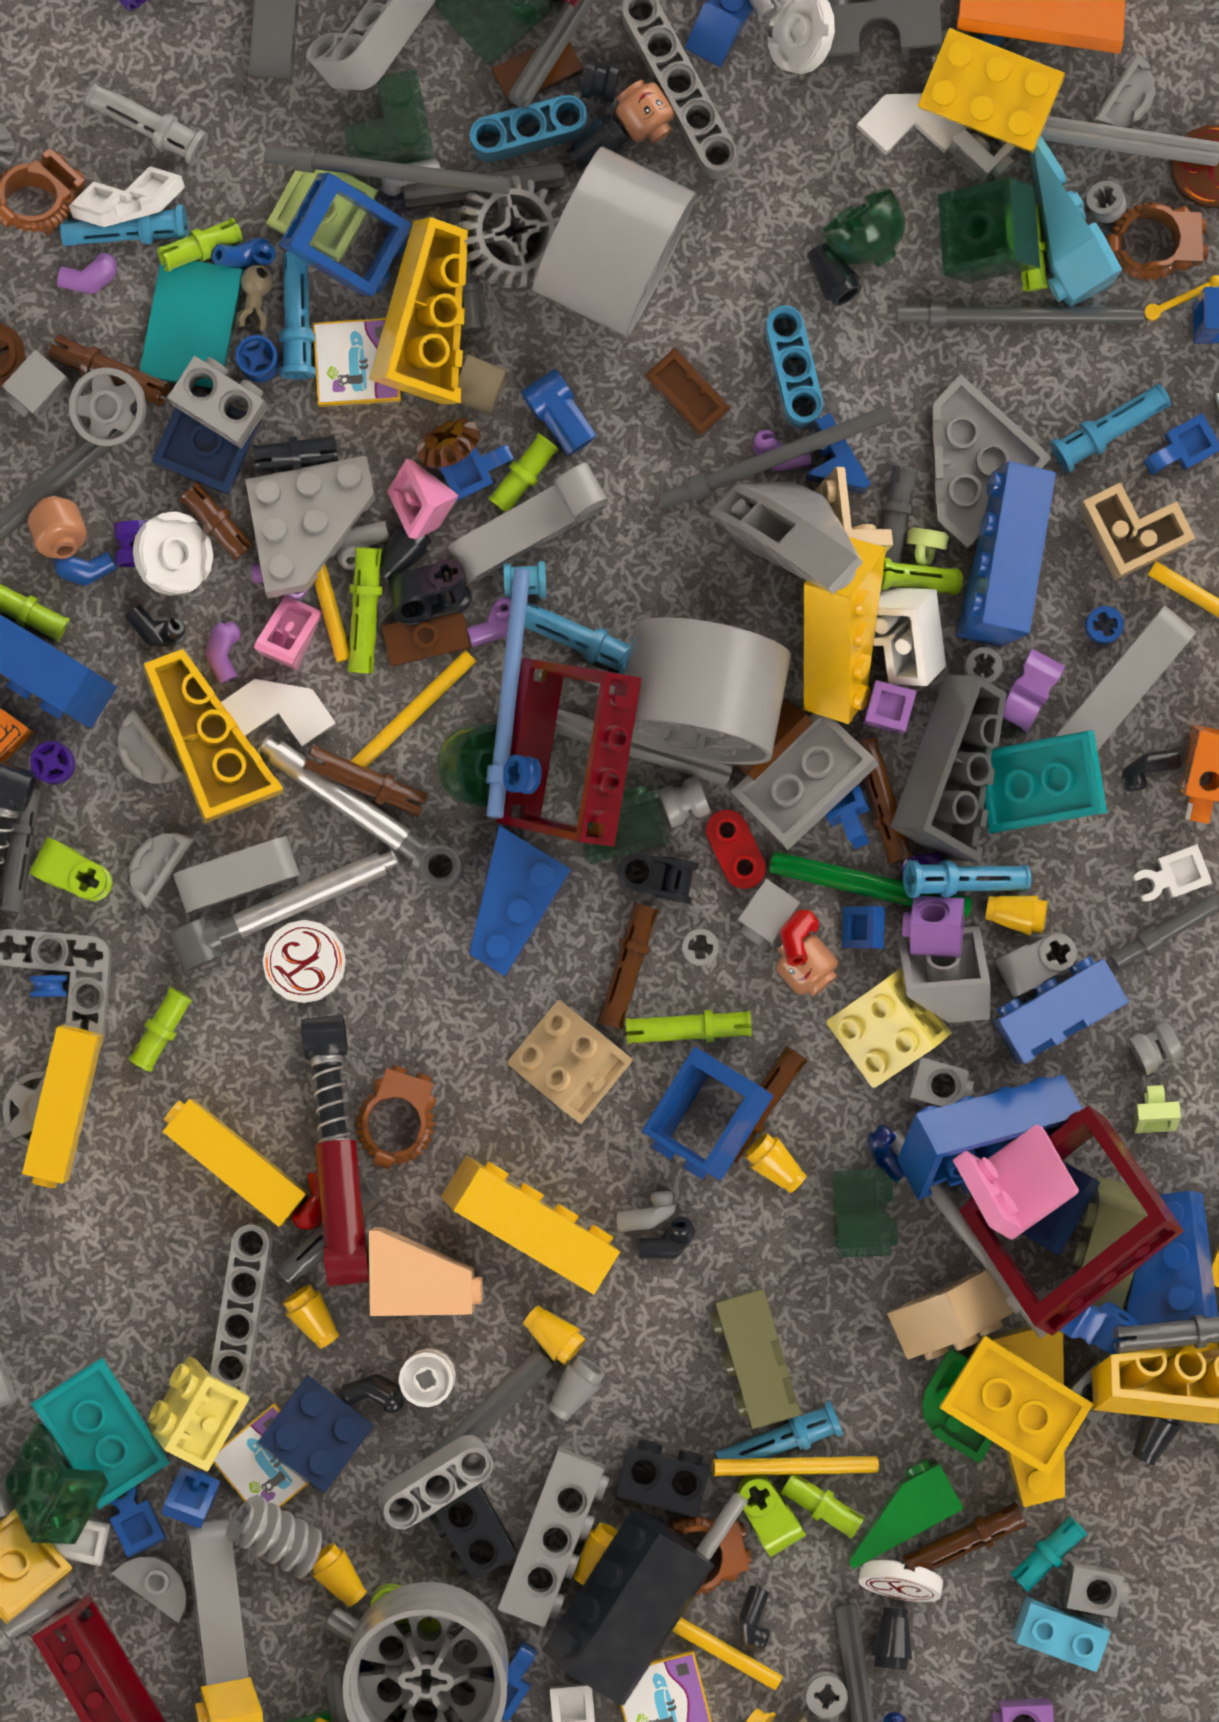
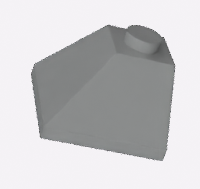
(949, 986)

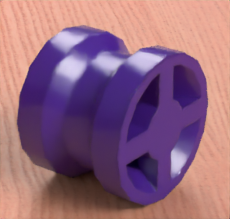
(45, 759)

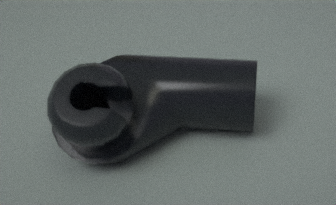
(156, 632)
(1149, 763)
(671, 1243)
(376, 1388)
(750, 1616)

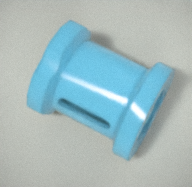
(537, 579)

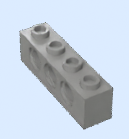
(520, 1596)

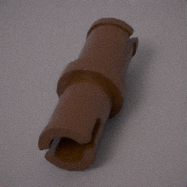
(216, 521)

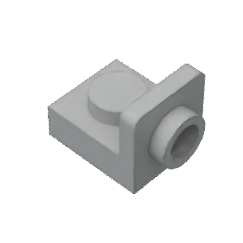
(975, 155)

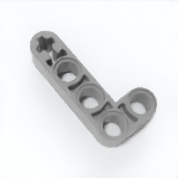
(369, 45)
(530, 524)

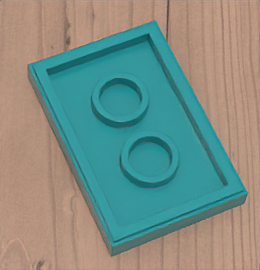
(191, 318)
(1045, 782)
(101, 1429)

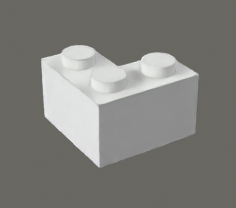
(911, 635)

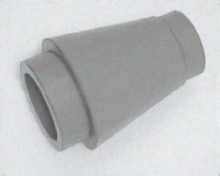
(576, 1387)

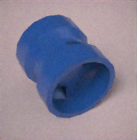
(255, 352)

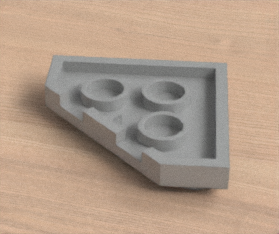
(968, 445)
(305, 519)

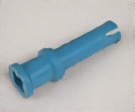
(152, 227)
(296, 333)
(1093, 436)
(594, 644)
(947, 876)
(798, 1426)

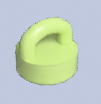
(926, 543)

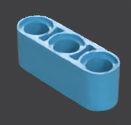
(542, 113)
(792, 347)

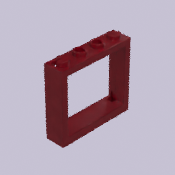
(608, 754)
(1110, 1265)
(94, 1667)

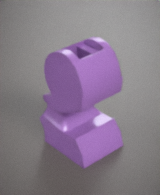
(1031, 689)

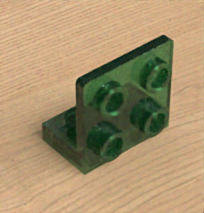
(492, 25)
(638, 827)
(47, 1496)

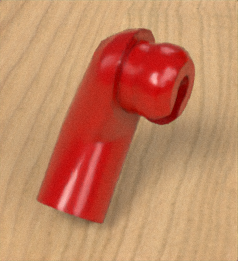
(794, 932)
(310, 1214)

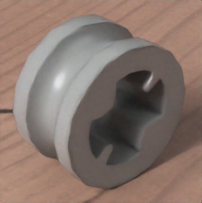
(1102, 190)
(995, 669)
(690, 954)

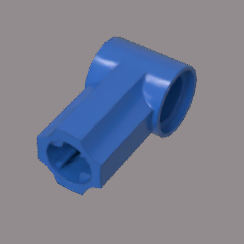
(554, 404)

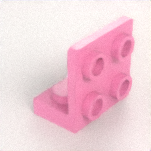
(1018, 1182)

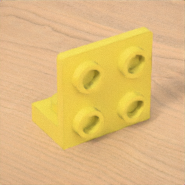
(886, 1030)
(196, 1414)

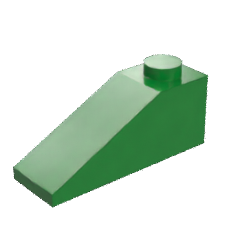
(911, 1508)

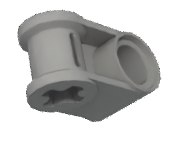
(1029, 965)

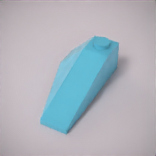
(1076, 252)

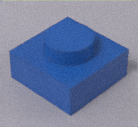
(863, 927)

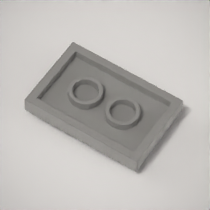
(805, 780)

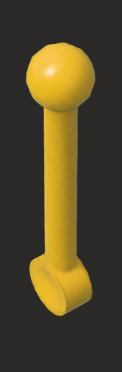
(1153, 311)

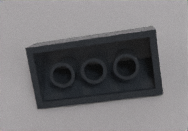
(628, 1606)

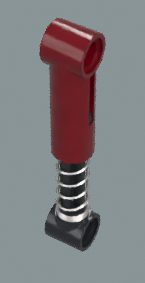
(336, 1156)

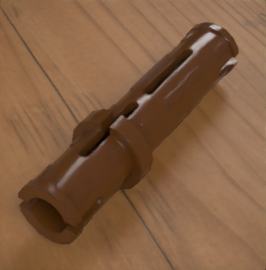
(92, 358)
(365, 780)
(884, 806)
(628, 965)
(776, 1083)
(967, 1539)

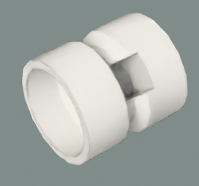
(427, 1377)

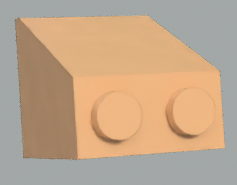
(418, 1279)

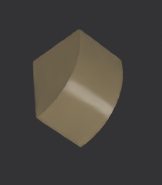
(481, 384)

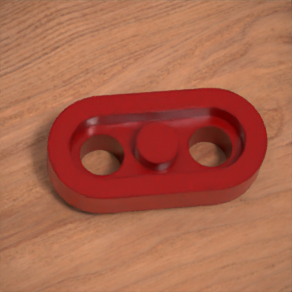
(735, 849)

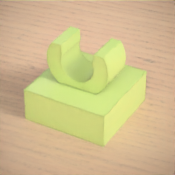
(1156, 1113)

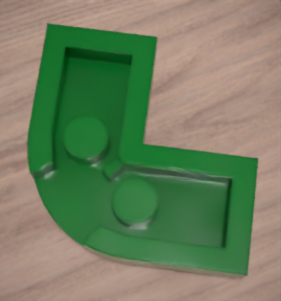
(943, 1424)

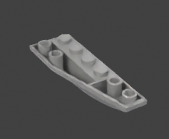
(790, 530)

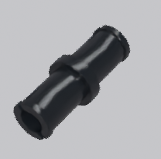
(295, 452)

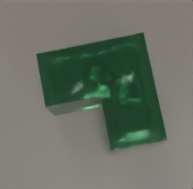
(403, 131)
(860, 1213)

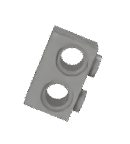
(212, 409)

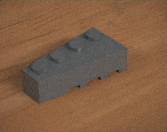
(952, 770)

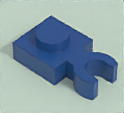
(136, 1524)

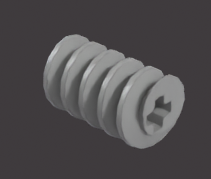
(279, 1533)

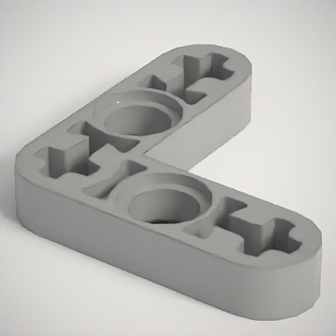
(79, 973)

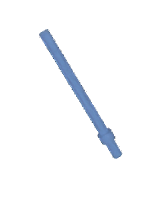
(508, 692)

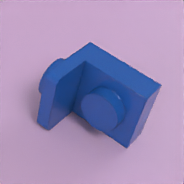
(191, 1497)

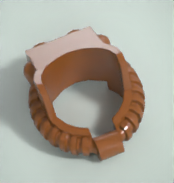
(53, 176)
(1187, 235)
(398, 1085)
(731, 1554)

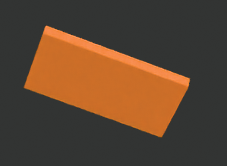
(1060, 22)

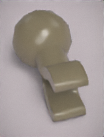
(256, 288)

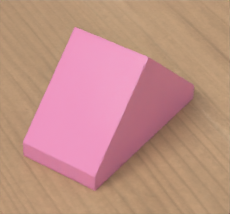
(420, 499)
(288, 632)

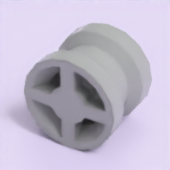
(826, 1685)

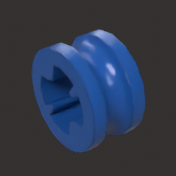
(1110, 614)
(522, 774)
(48, 986)

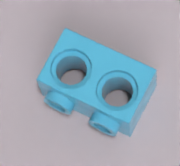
(1061, 1634)

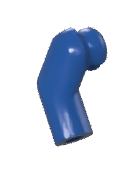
(244, 255)
(83, 571)

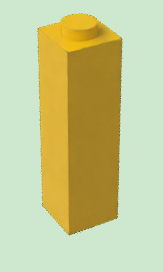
(62, 1105)
(234, 1161)

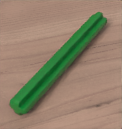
(847, 879)

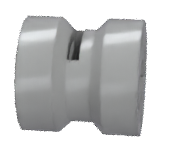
(684, 801)
(1148, 1048)

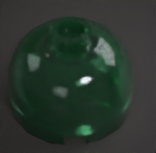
(868, 230)
(465, 761)

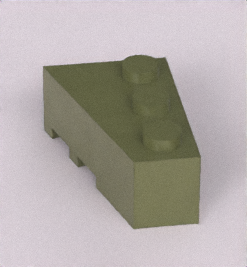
(1105, 1220)
(755, 1358)

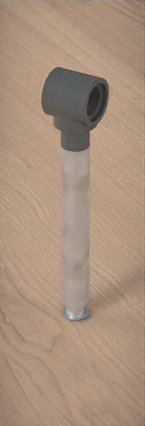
(366, 815)
(205, 940)

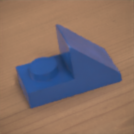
(718, 29)
(841, 457)

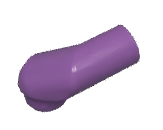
(494, 627)
(217, 650)

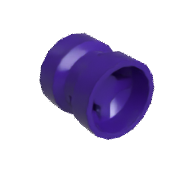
(125, 534)

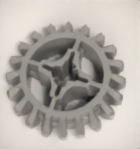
(514, 247)

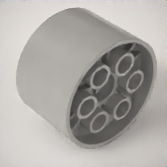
(614, 241)
(707, 690)
(361, 1690)

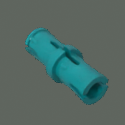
(1048, 1553)

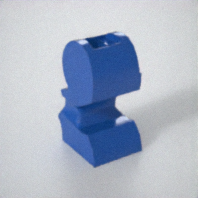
(1097, 1325)

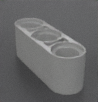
(236, 875)
(426, 1501)

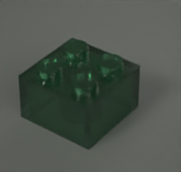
(988, 230)

